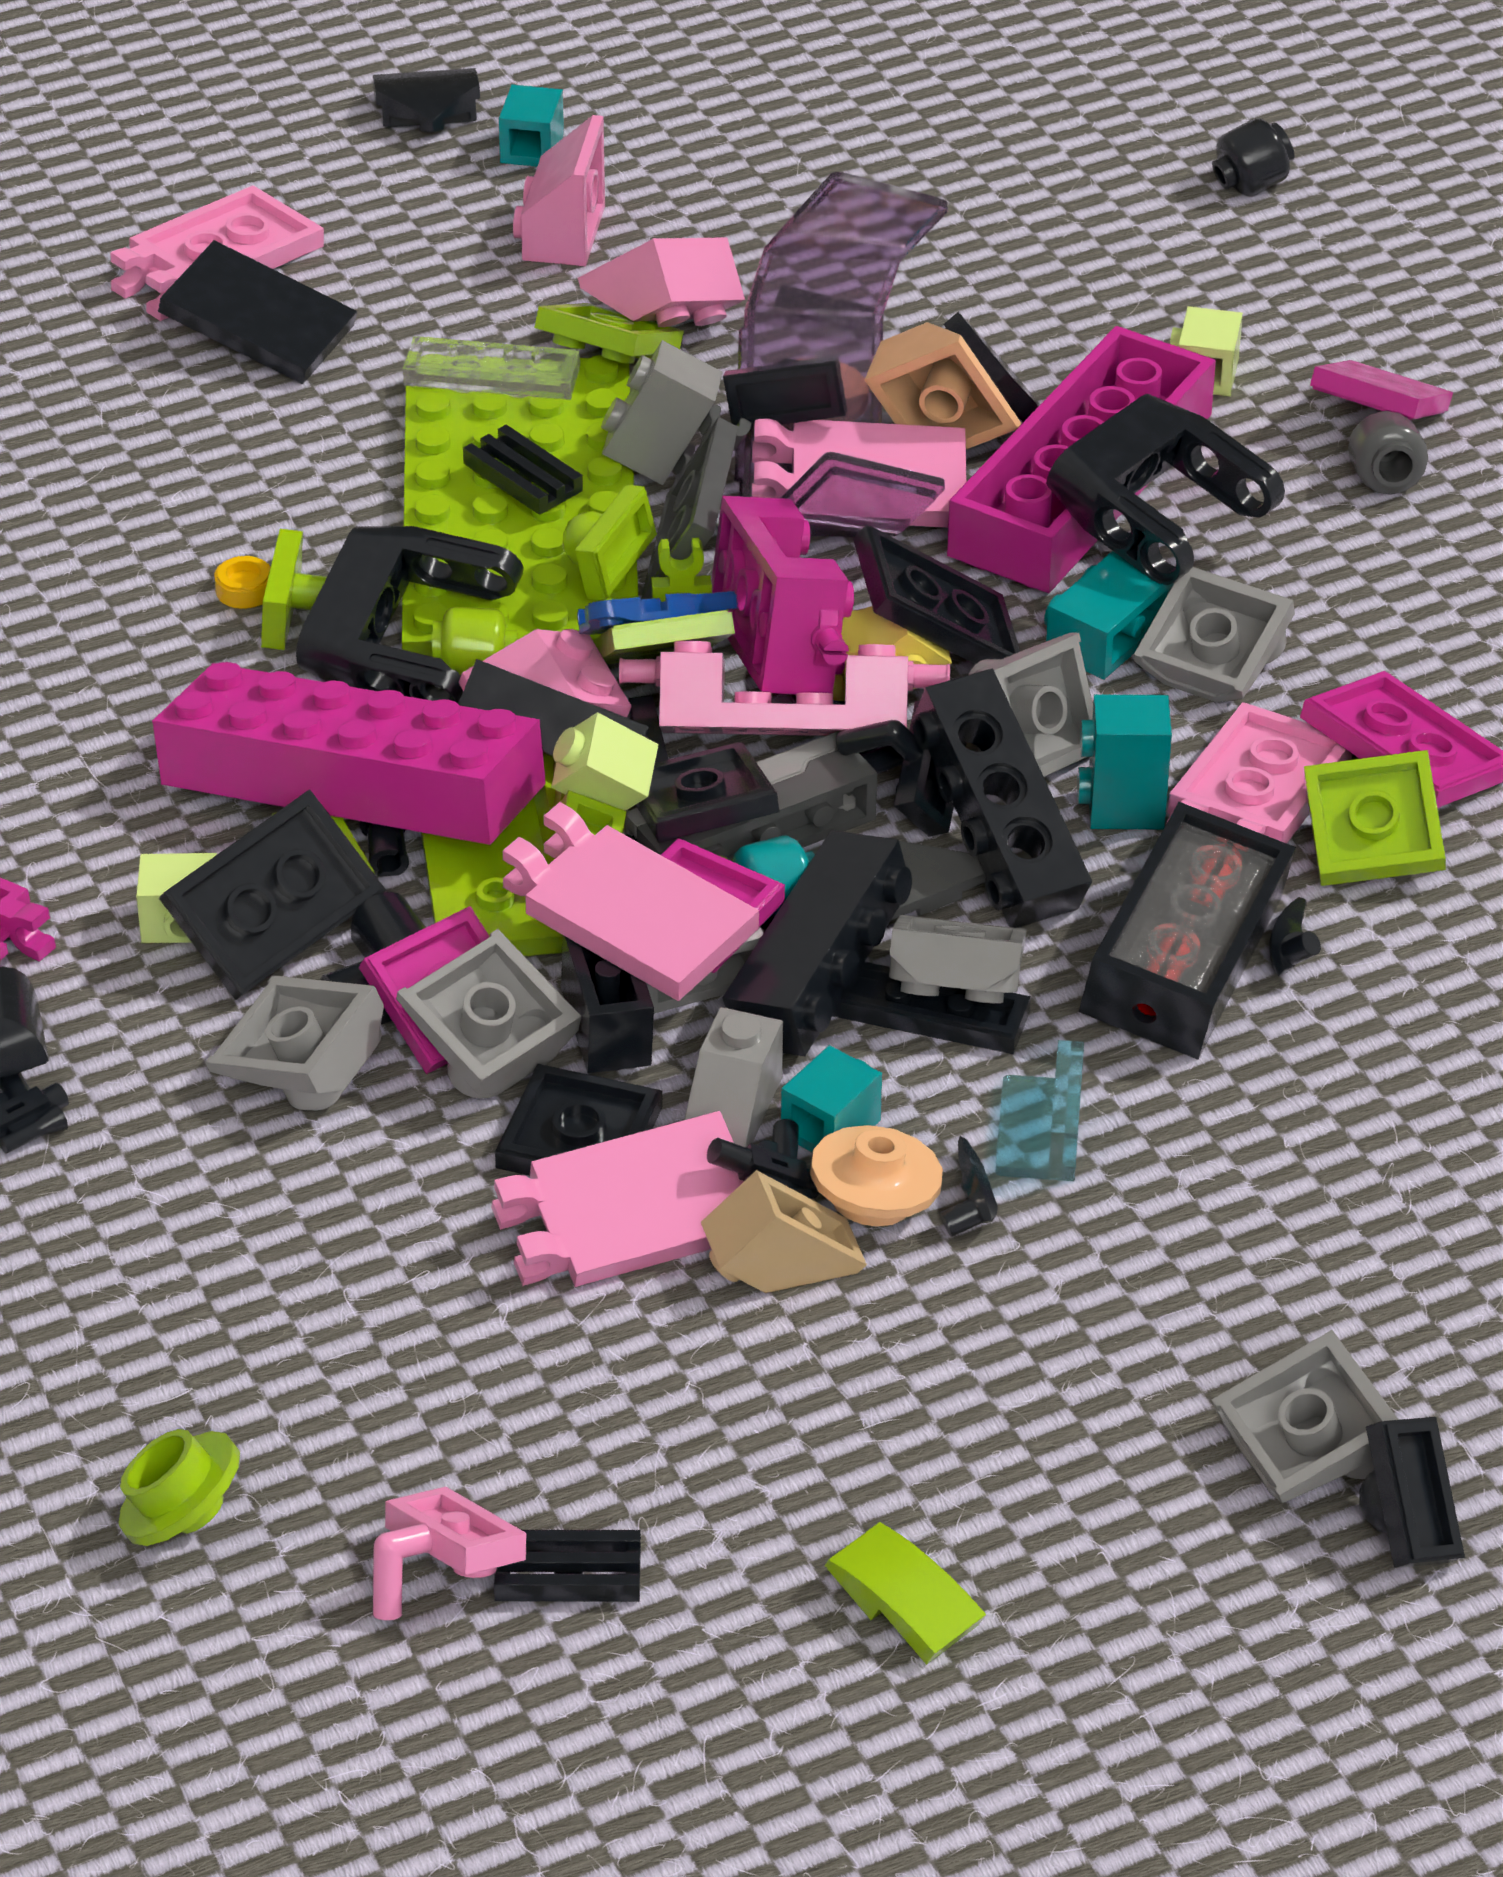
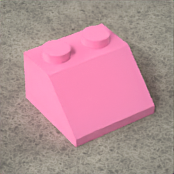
(564, 199)
(669, 281)
(564, 663)

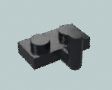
(917, 786)

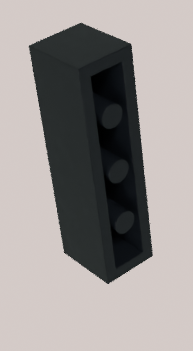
(822, 936)

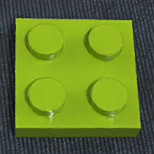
(594, 325)
(1374, 818)

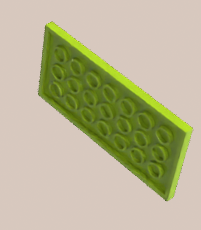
(457, 501)

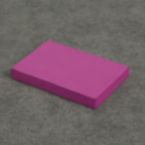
(1390, 718)

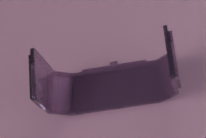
(826, 296)

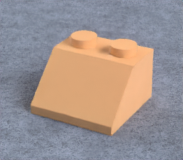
(937, 381)

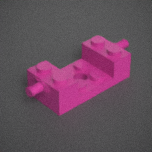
(786, 603)

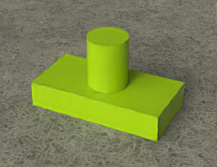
(286, 589)

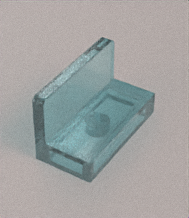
(1042, 1120)

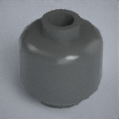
(1388, 452)

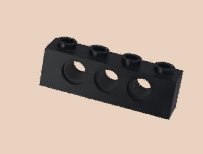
(979, 713)

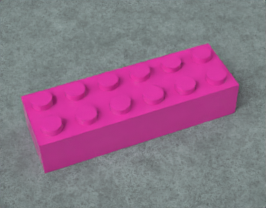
(1007, 513)
(355, 748)

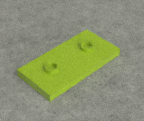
(473, 874)

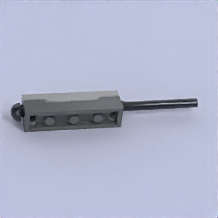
(815, 795)

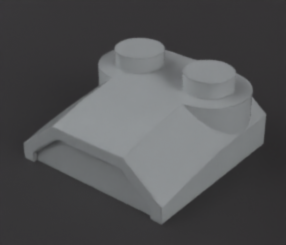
(1214, 636)
(1048, 698)
(956, 955)
(490, 1017)
(303, 1039)
(1305, 1418)

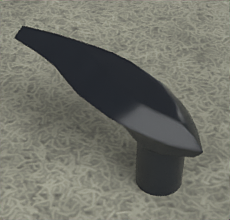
(1288, 942)
(980, 1201)

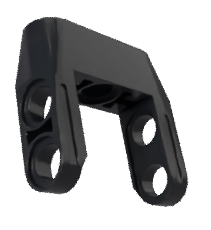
(1134, 449)
(364, 591)

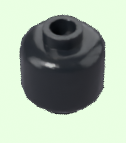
(1253, 157)

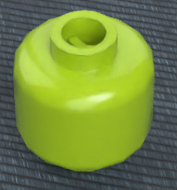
(469, 636)

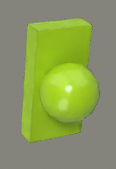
(610, 542)

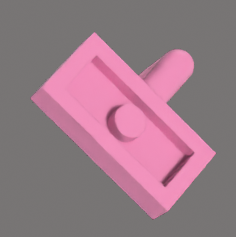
(449, 1530)

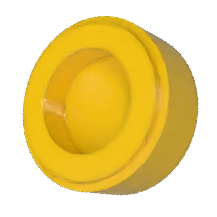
(241, 581)

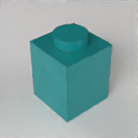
(530, 124)
(832, 1095)

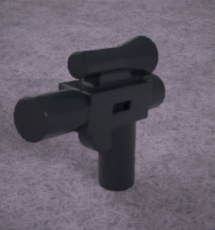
(29, 1112)
(772, 1158)

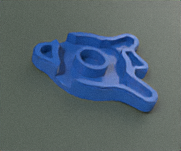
(605, 614)

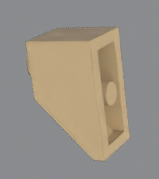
(779, 1238)

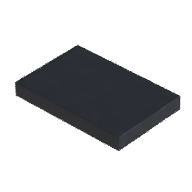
(257, 311)
(934, 599)
(271, 894)

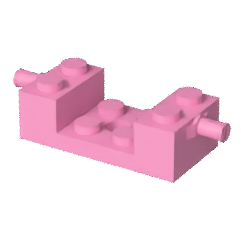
(694, 702)

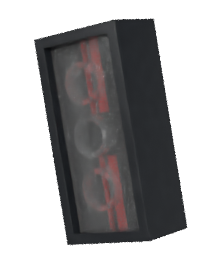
(1187, 930)

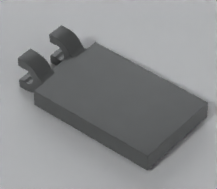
(698, 489)

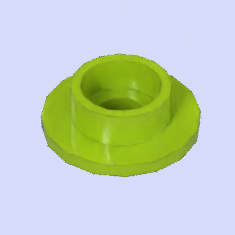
(176, 1485)

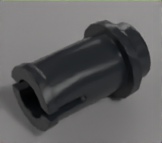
(386, 848)

